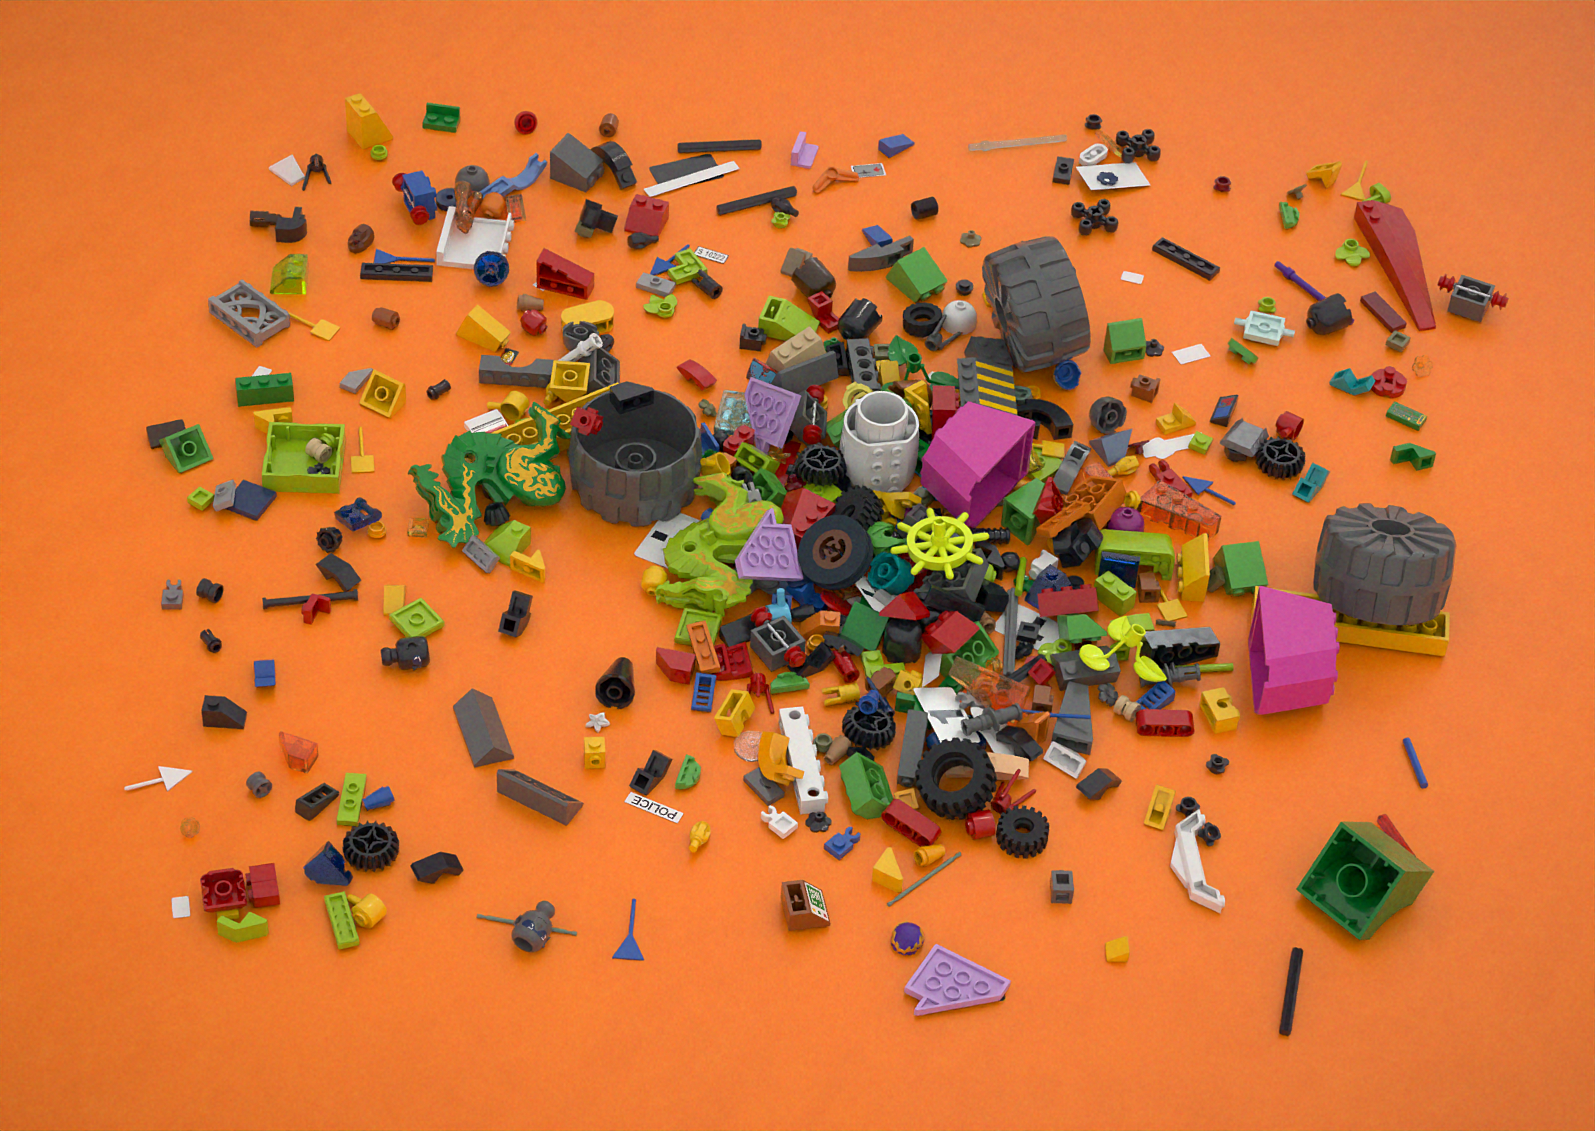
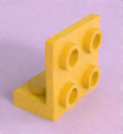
(918, 397)

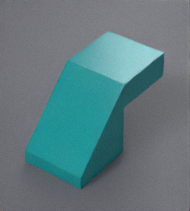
(1349, 383)
(1312, 483)

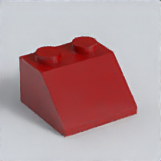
(647, 215)
(948, 632)

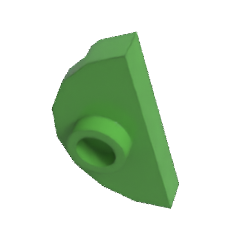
(1289, 215)
(788, 682)
(688, 774)

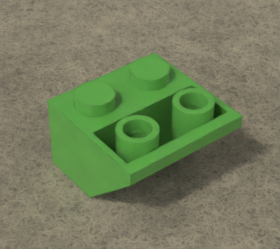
(1125, 341)
(1079, 626)

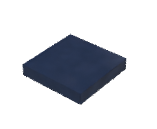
(251, 500)

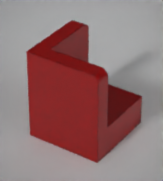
(1042, 672)

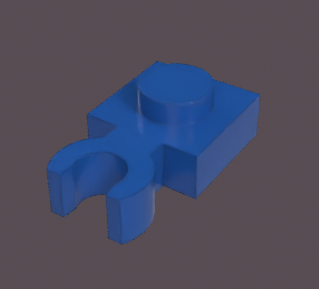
(840, 844)

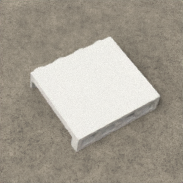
(462, 249)

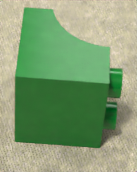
(1363, 878)

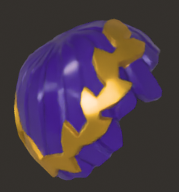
(907, 938)

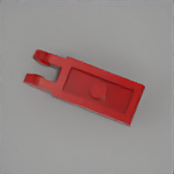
(1169, 477)

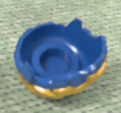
(1066, 375)

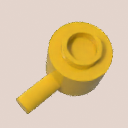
(512, 406)
(715, 464)
(367, 910)

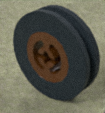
(834, 534)

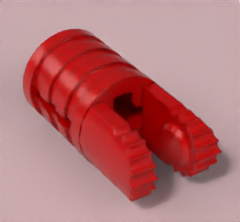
(846, 666)

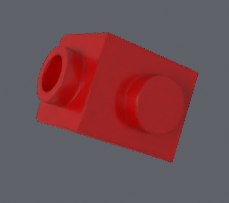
(313, 606)

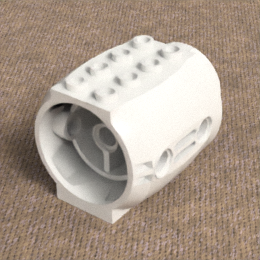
(880, 442)

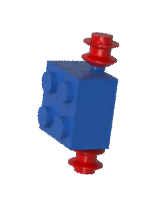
(417, 195)

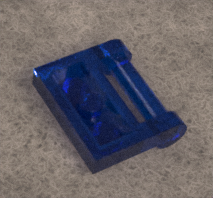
(352, 517)

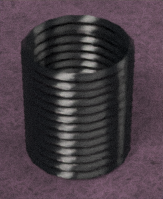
(924, 208)

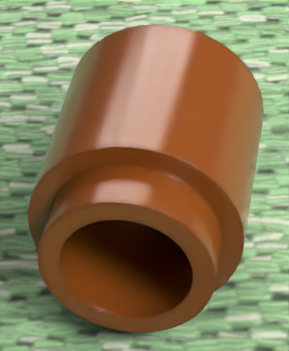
(609, 125)
(385, 317)

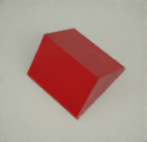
(906, 607)

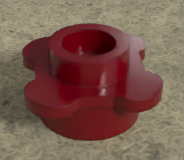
(1222, 184)

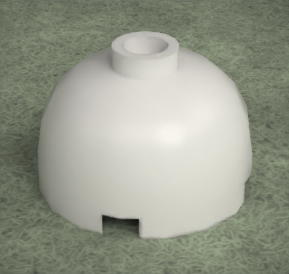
(960, 317)

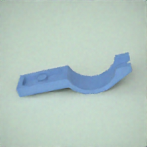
(523, 180)

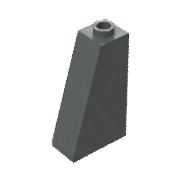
(1075, 732)
(912, 747)

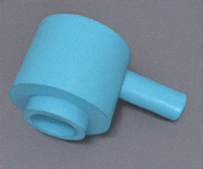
(780, 608)

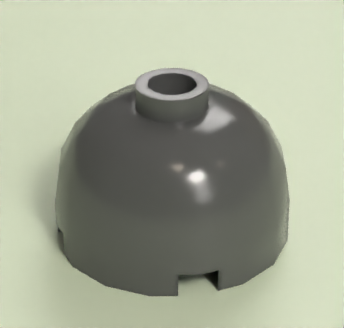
(475, 176)
(575, 333)
(1107, 414)

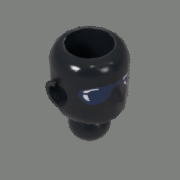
(409, 653)

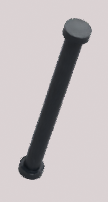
(303, 599)

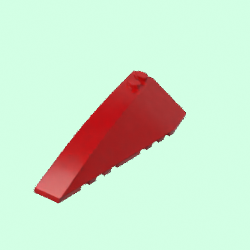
(1398, 252)

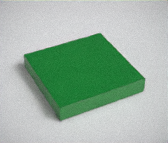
(865, 626)

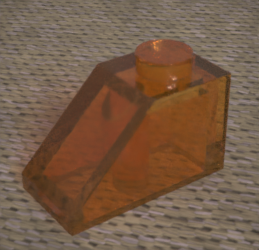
(298, 752)

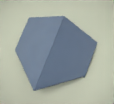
(1112, 446)

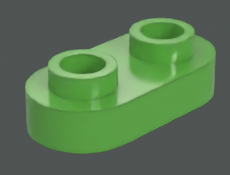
(1237, 348)

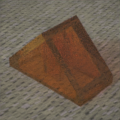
(515, 206)

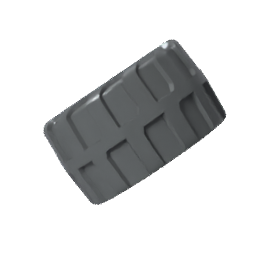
(1037, 303)
(638, 461)
(1384, 564)

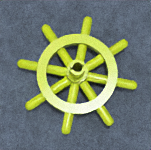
(939, 543)

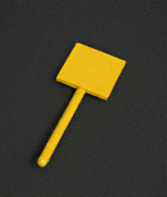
(322, 329)
(1051, 449)
(362, 463)
(1172, 609)

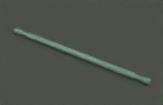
(924, 879)
(512, 921)

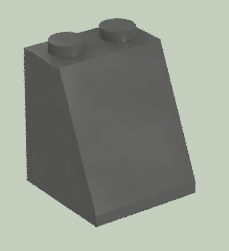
(575, 164)

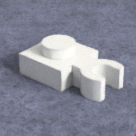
(779, 823)

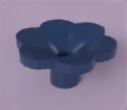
(1109, 175)

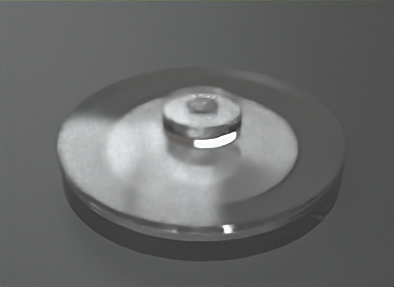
(747, 745)

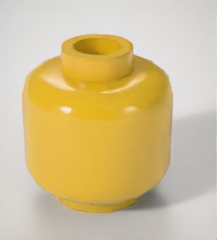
(652, 578)

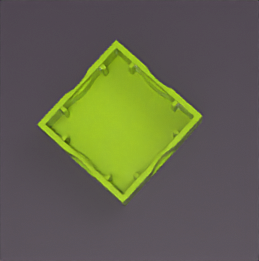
(287, 461)

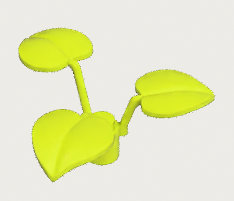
(1130, 635)

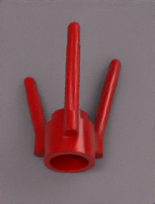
(758, 685)
(1003, 800)

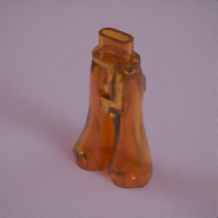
(466, 205)

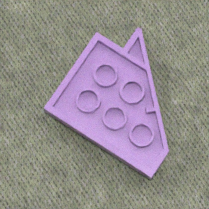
(770, 412)

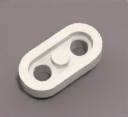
(1093, 155)

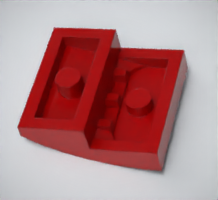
(733, 662)

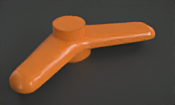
(831, 174)

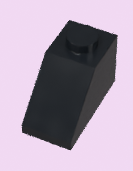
(630, 396)
(992, 596)
(222, 713)

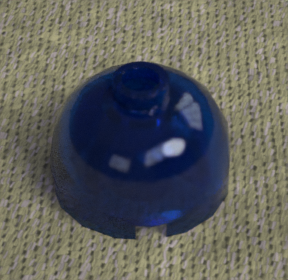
(493, 261)

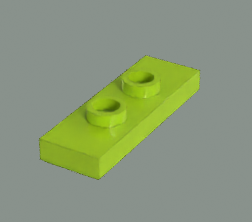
(351, 799)
(341, 920)

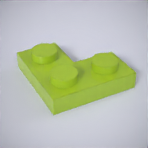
(688, 267)
(873, 662)

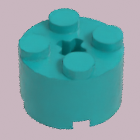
(890, 573)

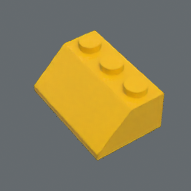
(1193, 569)

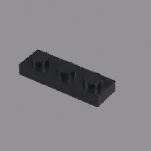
(948, 601)

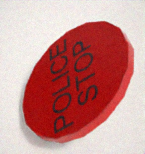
(834, 602)

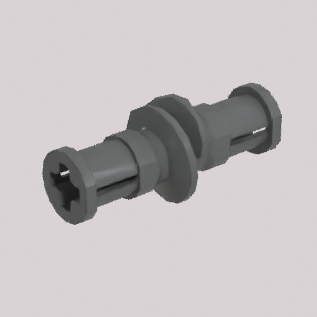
(1176, 674)
(991, 719)

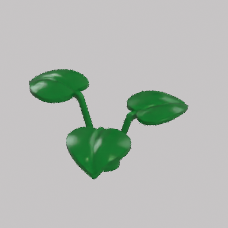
(907, 353)

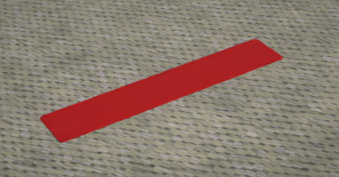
(791, 447)

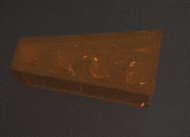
(1178, 511)

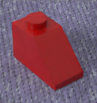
(676, 665)

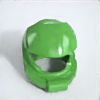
(881, 539)

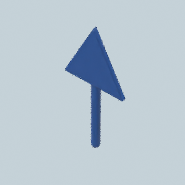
(661, 265)
(1200, 485)

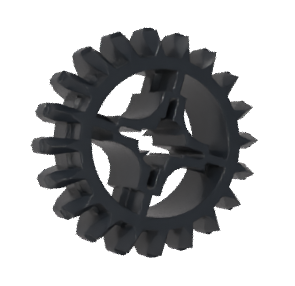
(1280, 458)
(821, 465)
(869, 730)
(370, 846)

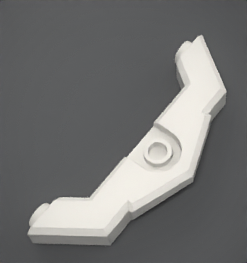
(1188, 865)

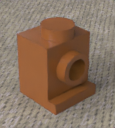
(1145, 388)
(1148, 588)
(883, 680)
(1042, 699)

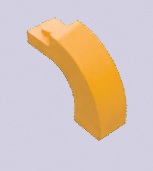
(773, 759)

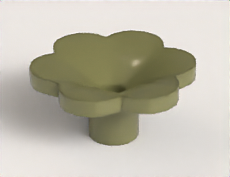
(1297, 191)
(970, 239)

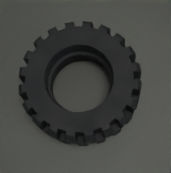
(949, 755)

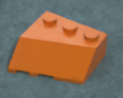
(1102, 495)

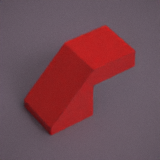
(822, 310)

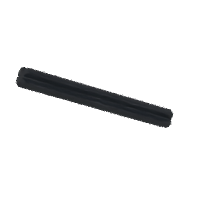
(709, 146)
(755, 200)
(1291, 991)

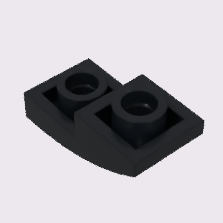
(836, 640)

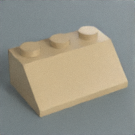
(796, 350)

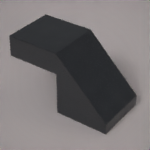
(993, 557)
(339, 569)
(815, 662)
(1022, 742)
(649, 777)
(1097, 783)
(433, 866)

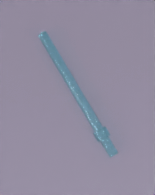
(986, 145)

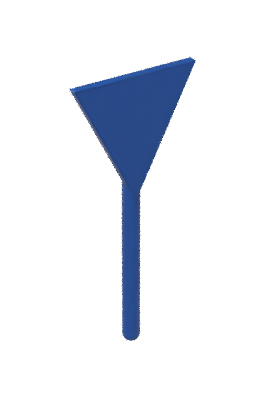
(383, 257)
(1060, 715)
(629, 947)

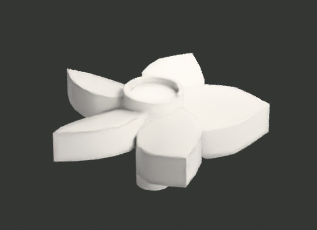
(597, 721)

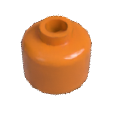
(492, 205)

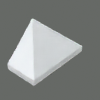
(288, 170)
(1065, 759)

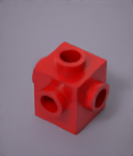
(587, 421)

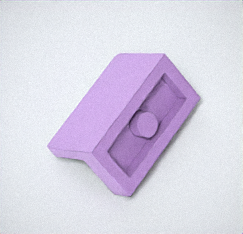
(803, 153)

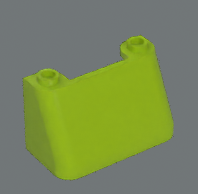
(1152, 548)

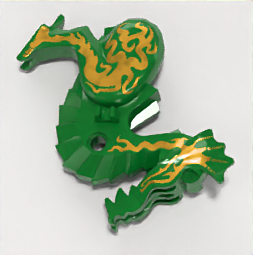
(499, 467)

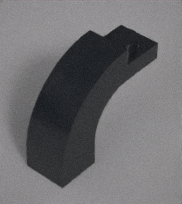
(618, 162)
(1050, 415)
(1086, 541)

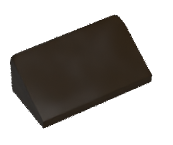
(162, 430)

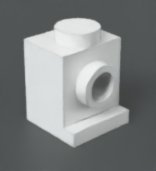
(1041, 563)

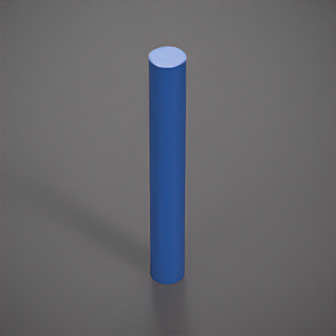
(1415, 762)

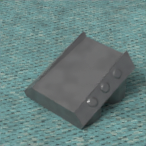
(1244, 438)

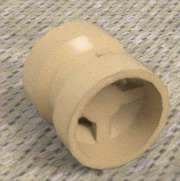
(318, 450)
(1126, 708)

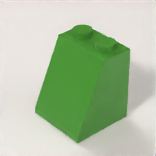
(917, 276)
(1018, 511)
(1241, 567)

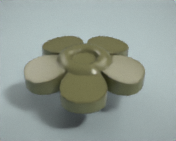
(709, 409)

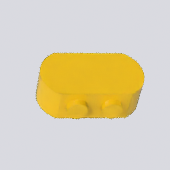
(597, 312)

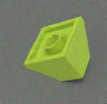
(509, 538)

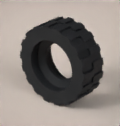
(921, 310)

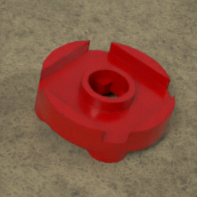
(1389, 375)

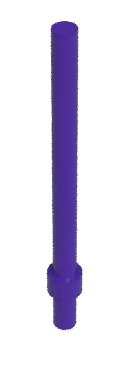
(1289, 273)

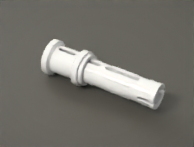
(583, 348)

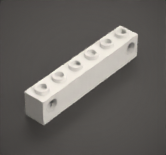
(802, 755)

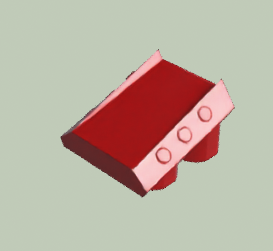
(1049, 502)
(223, 890)

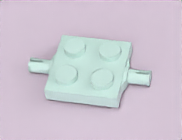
(1264, 328)

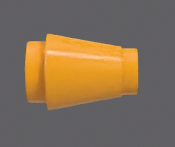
(928, 854)

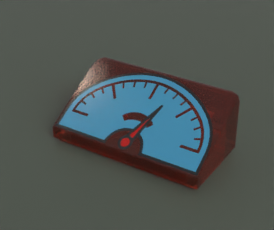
(761, 371)

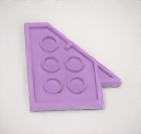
(769, 552)
(953, 982)

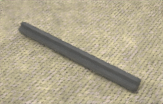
(1010, 633)

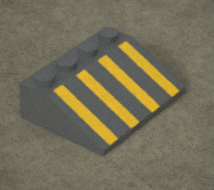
(986, 384)

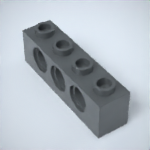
(862, 364)

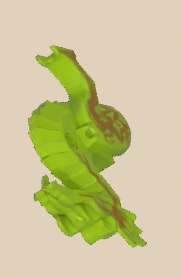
(703, 545)

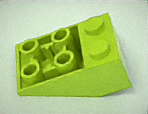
(784, 320)

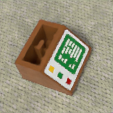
(803, 905)

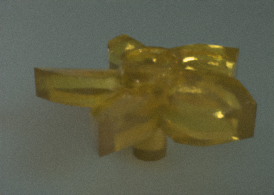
(778, 456)

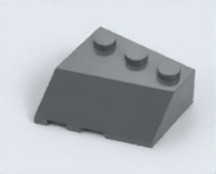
(966, 578)

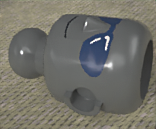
(533, 927)

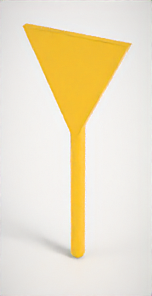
(1356, 190)

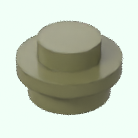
(822, 742)

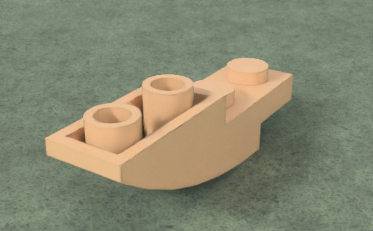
(1004, 766)

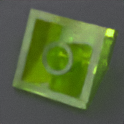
(290, 275)

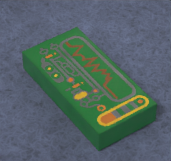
(1406, 416)

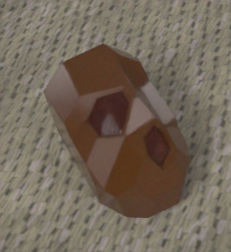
(360, 238)

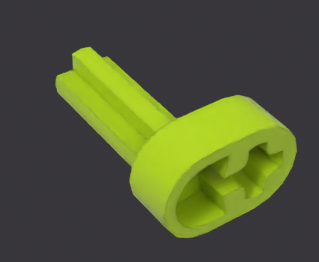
(1379, 193)

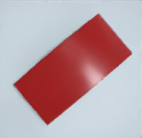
(696, 372)

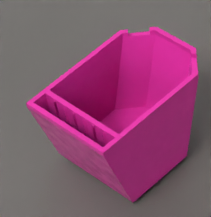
(977, 460)
(1291, 651)

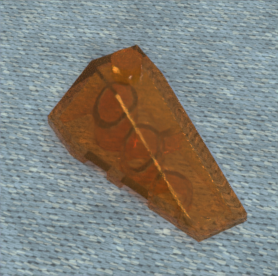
(987, 686)

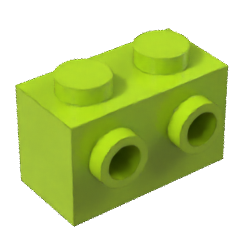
(755, 459)
(1115, 593)

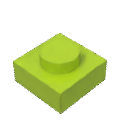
(1200, 443)
(200, 498)

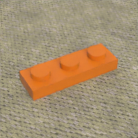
(1063, 519)
(703, 647)

